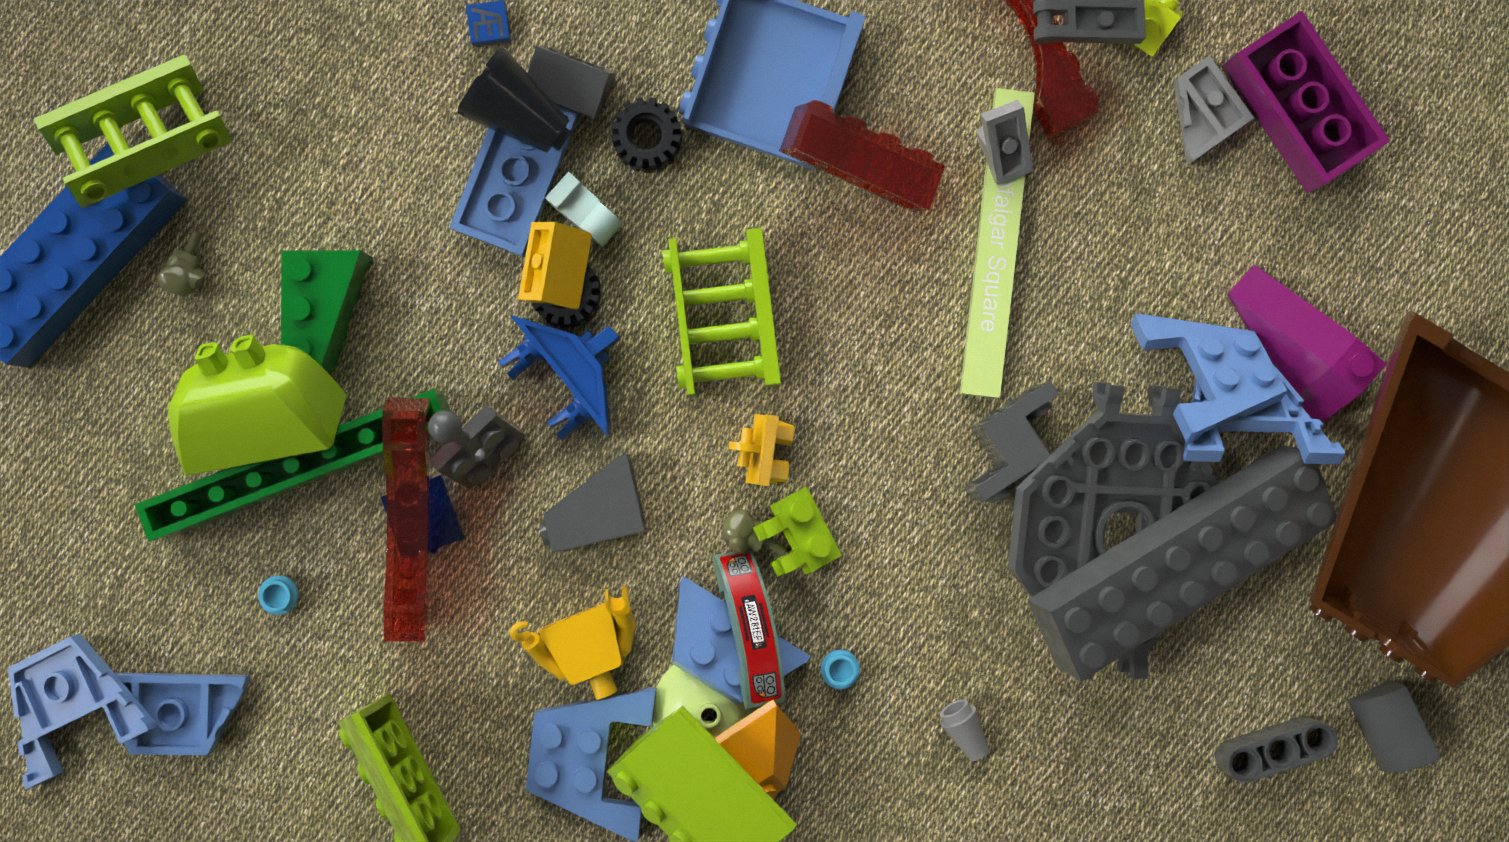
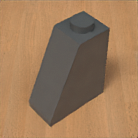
(597, 510)

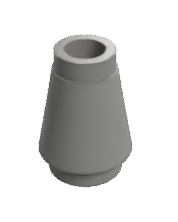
(964, 727)

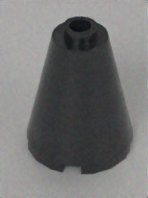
(514, 105)

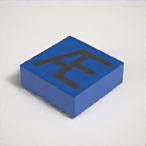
(488, 23)

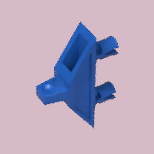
(576, 362)

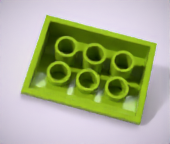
(398, 773)
(696, 786)

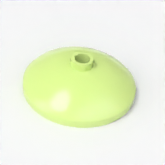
(680, 689)

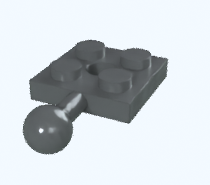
(474, 448)

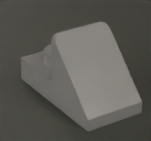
(1005, 142)

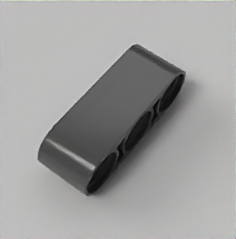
(1293, 752)

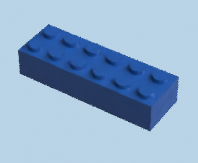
(71, 258)

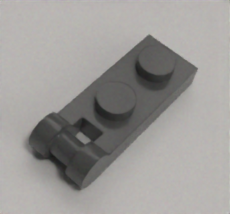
(1090, 21)

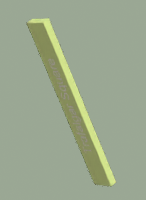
(994, 272)

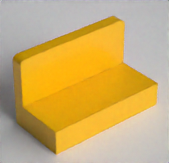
(555, 264)

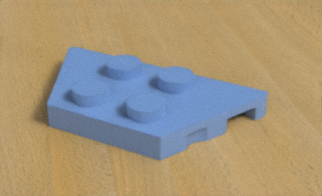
(707, 644)
(187, 709)

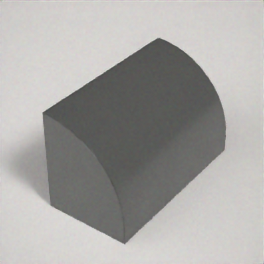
(571, 80)
(1393, 728)

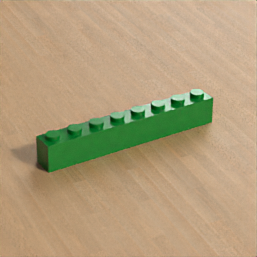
(258, 482)

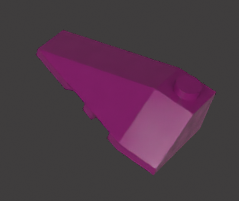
(1304, 344)

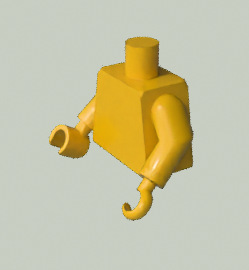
(584, 644)

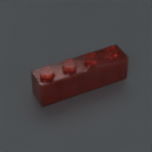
(861, 156)

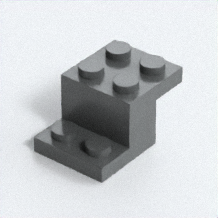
(1011, 443)

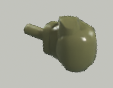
(182, 269)
(741, 537)

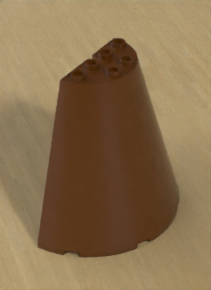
(1427, 512)

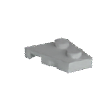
(1207, 108)

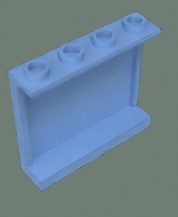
(765, 64)

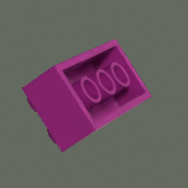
(1305, 102)

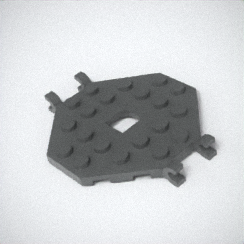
(1102, 469)

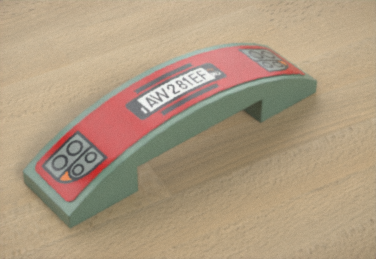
(752, 628)

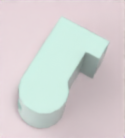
(583, 209)

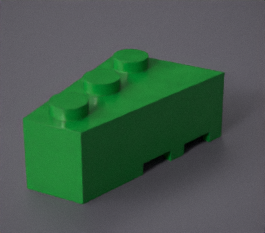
(319, 300)

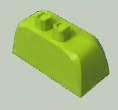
(252, 406)

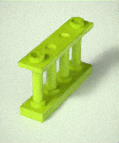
(122, 104)
(758, 327)

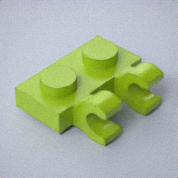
(804, 531)

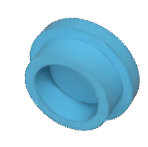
(278, 595)
(840, 669)

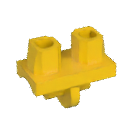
(758, 447)

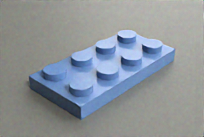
(508, 189)

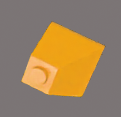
(764, 746)

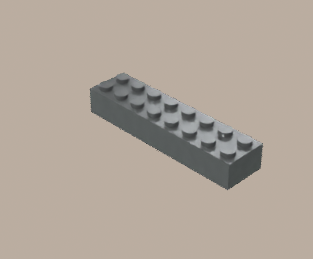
(1182, 562)

